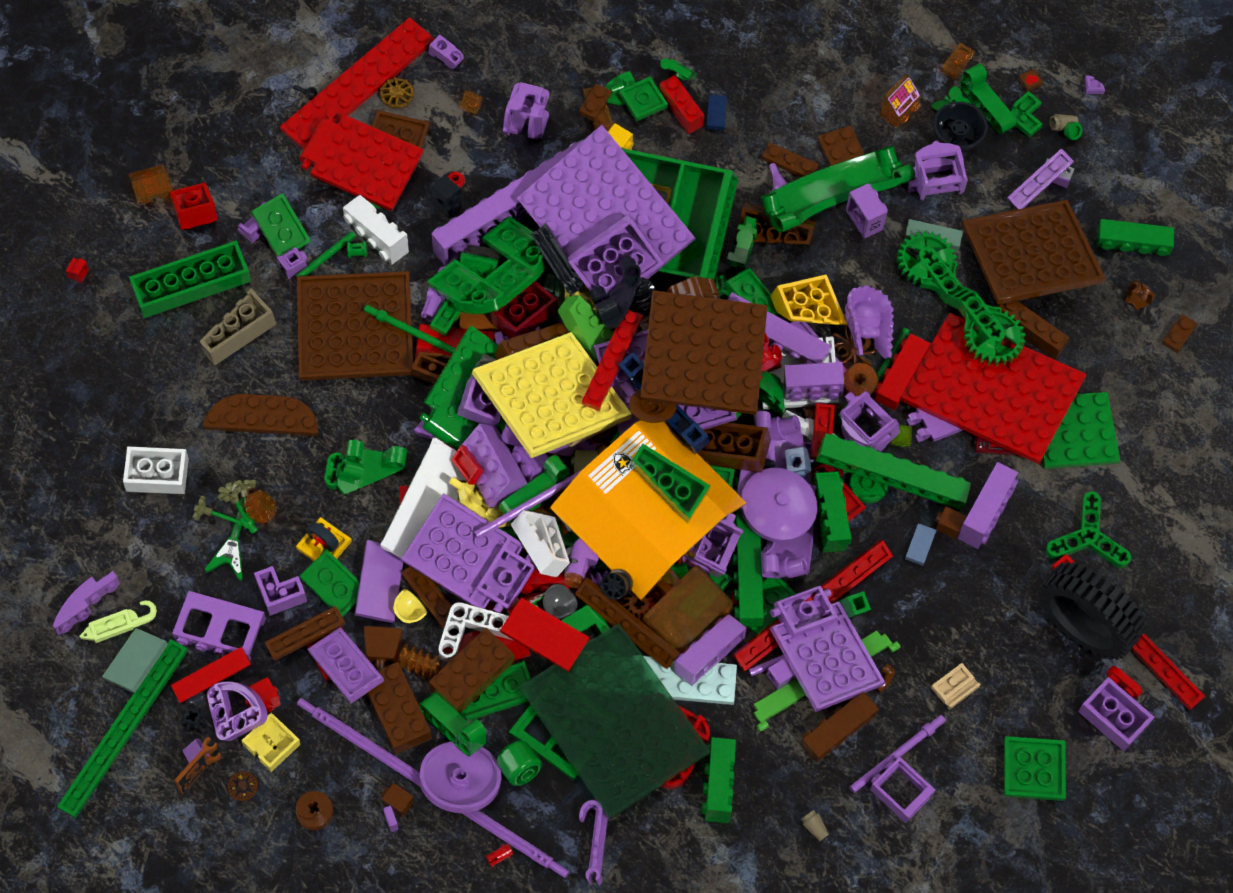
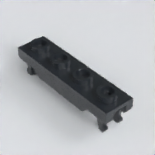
(557, 259)

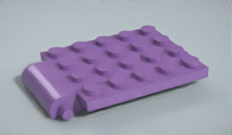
(468, 565)
(823, 648)

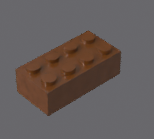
(737, 446)
(472, 671)
(398, 710)

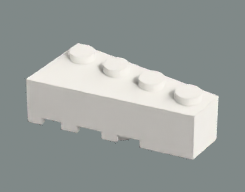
(375, 228)

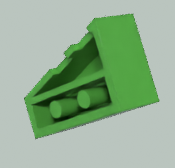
(584, 324)

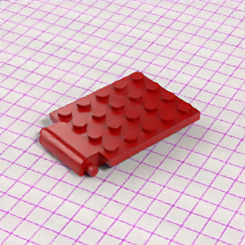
(361, 160)

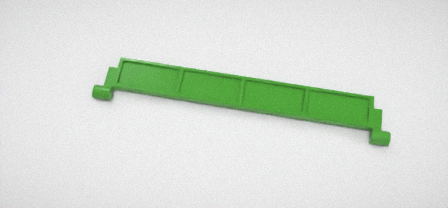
(793, 691)

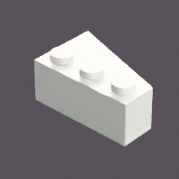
(542, 541)

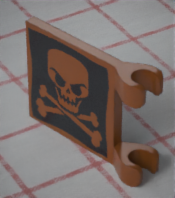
(197, 766)

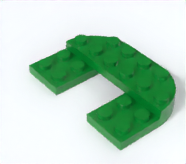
(479, 295)

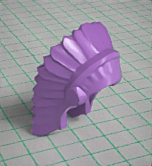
(868, 317)

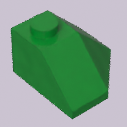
(772, 393)

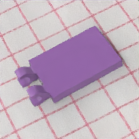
(934, 427)

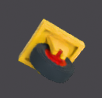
(320, 537)

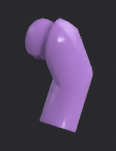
(629, 390)

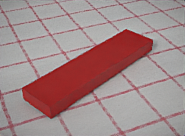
(211, 674)

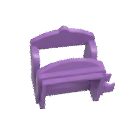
(525, 103)
(934, 164)
(857, 407)
(721, 560)

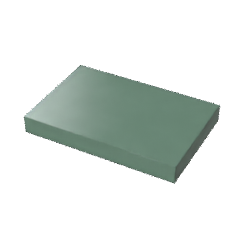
(135, 660)

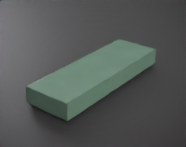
(953, 236)

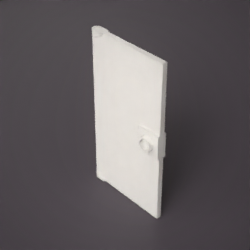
(421, 497)

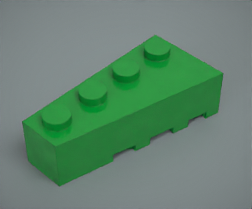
(832, 512)

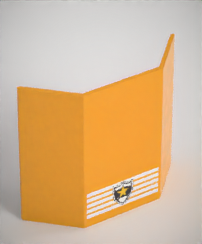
(628, 518)

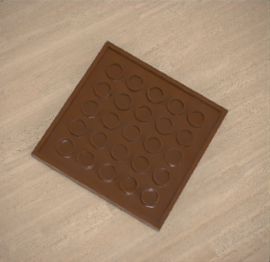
(1033, 252)
(342, 338)
(704, 352)

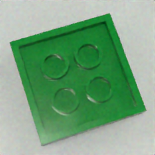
(1034, 768)

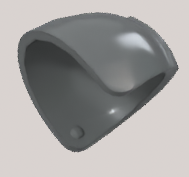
(560, 601)

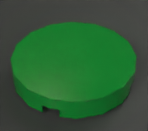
(866, 489)

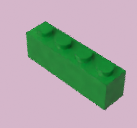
(1135, 237)

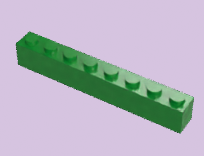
(893, 471)
(748, 574)

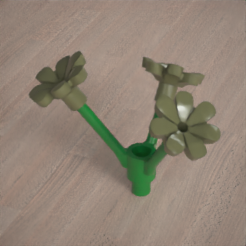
(227, 494)

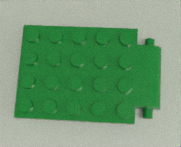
(449, 389)

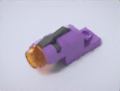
(580, 560)

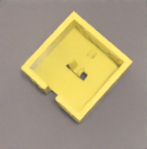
(276, 735)

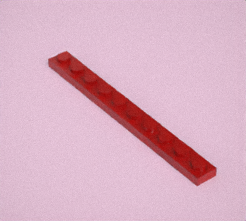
(838, 585)
(1161, 665)

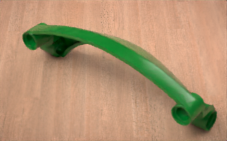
(817, 191)

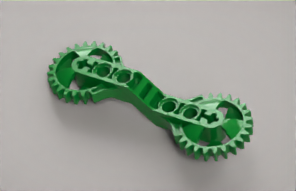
(983, 338)

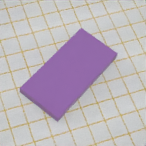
(378, 583)
(345, 665)

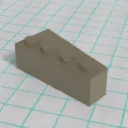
(238, 328)

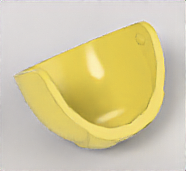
(408, 607)

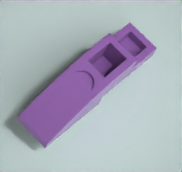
(77, 605)

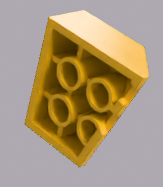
(808, 301)

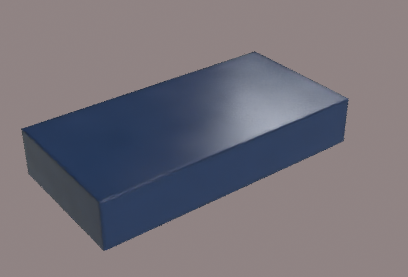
(716, 112)

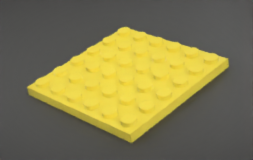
(543, 394)

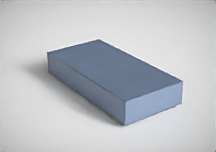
(920, 544)

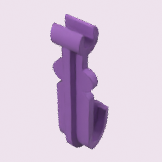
(598, 840)

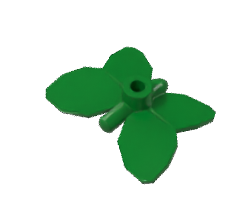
(955, 96)

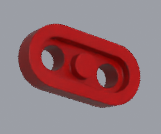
(1124, 682)

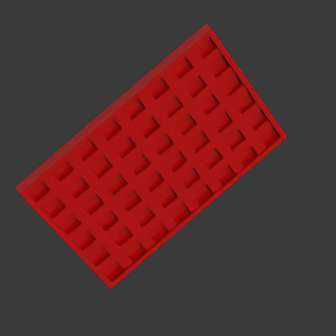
(1006, 404)

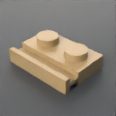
(955, 686)

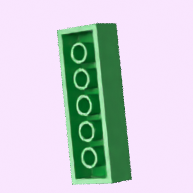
(190, 279)

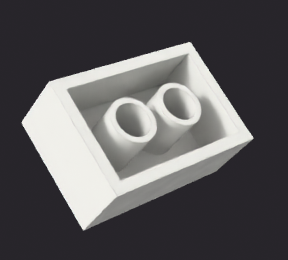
(155, 470)

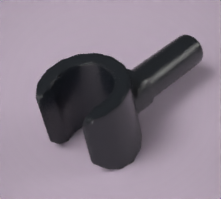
(306, 91)

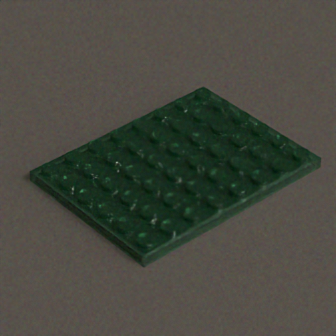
(615, 721)

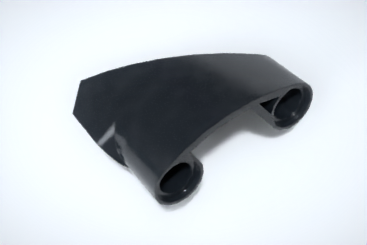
(614, 305)

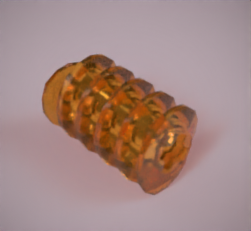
(419, 662)

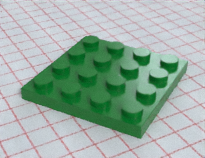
(1084, 435)

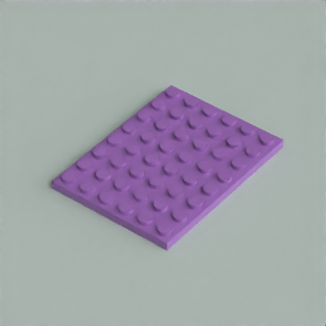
(594, 191)

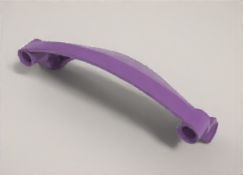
(791, 557)

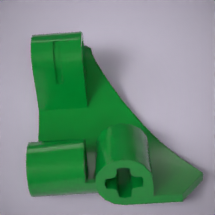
(368, 466)

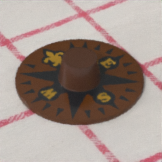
(242, 786)

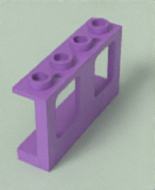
(221, 613)

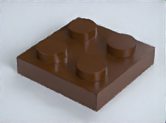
(840, 145)

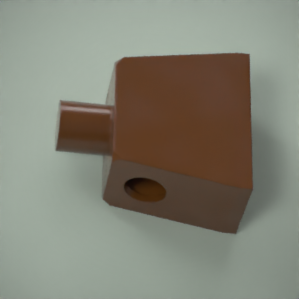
(382, 645)

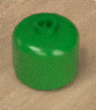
(518, 763)

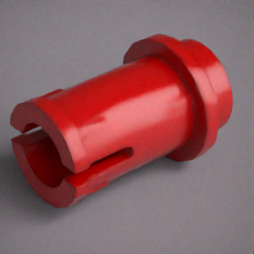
(499, 855)

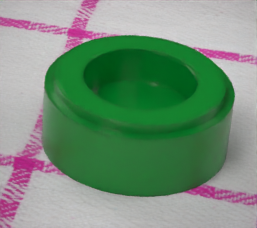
(1073, 130)

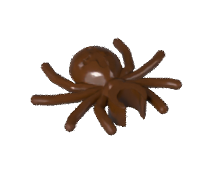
(848, 347)

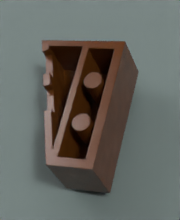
(429, 366)

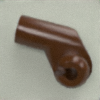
(889, 674)

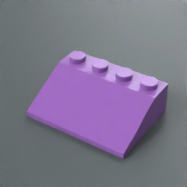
(599, 259)

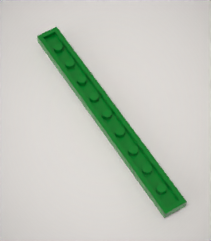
(122, 729)

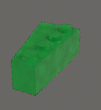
(673, 483)
(720, 780)

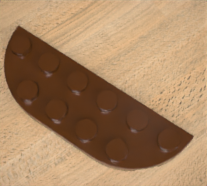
(262, 415)

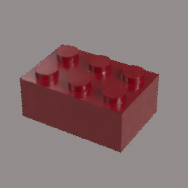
(525, 311)

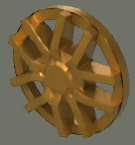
(396, 93)

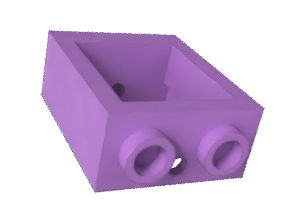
(900, 765)

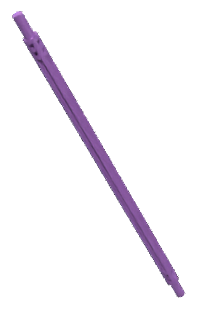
(413, 775)

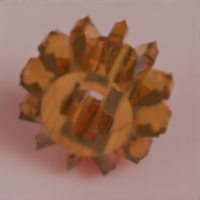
(260, 506)

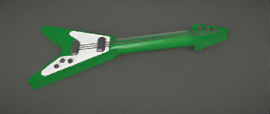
(230, 550)

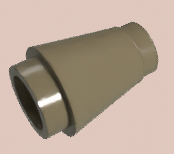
(1059, 121)
(815, 825)

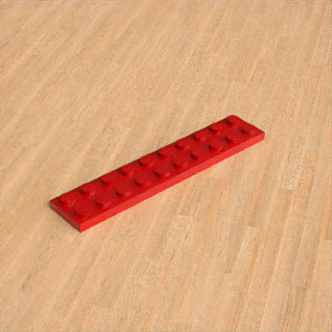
(359, 81)

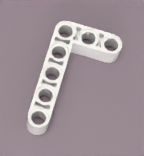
(467, 621)

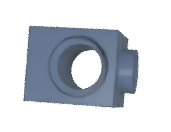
(793, 456)

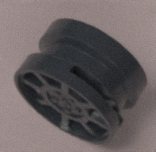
(617, 583)

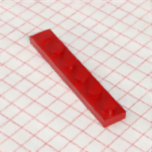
(609, 363)

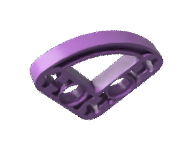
(230, 721)

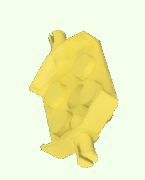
(474, 500)

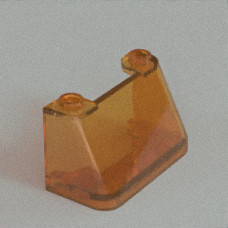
(688, 609)

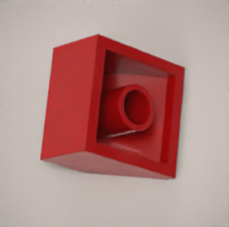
(193, 206)

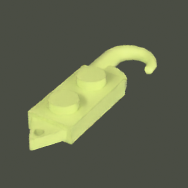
(117, 623)

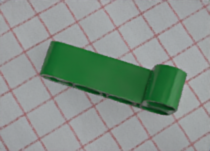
(985, 99)
(554, 473)
(464, 735)

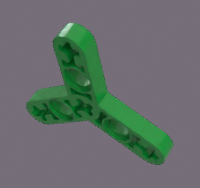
(1092, 529)

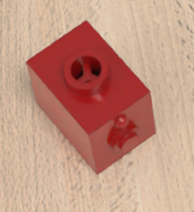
(267, 693)

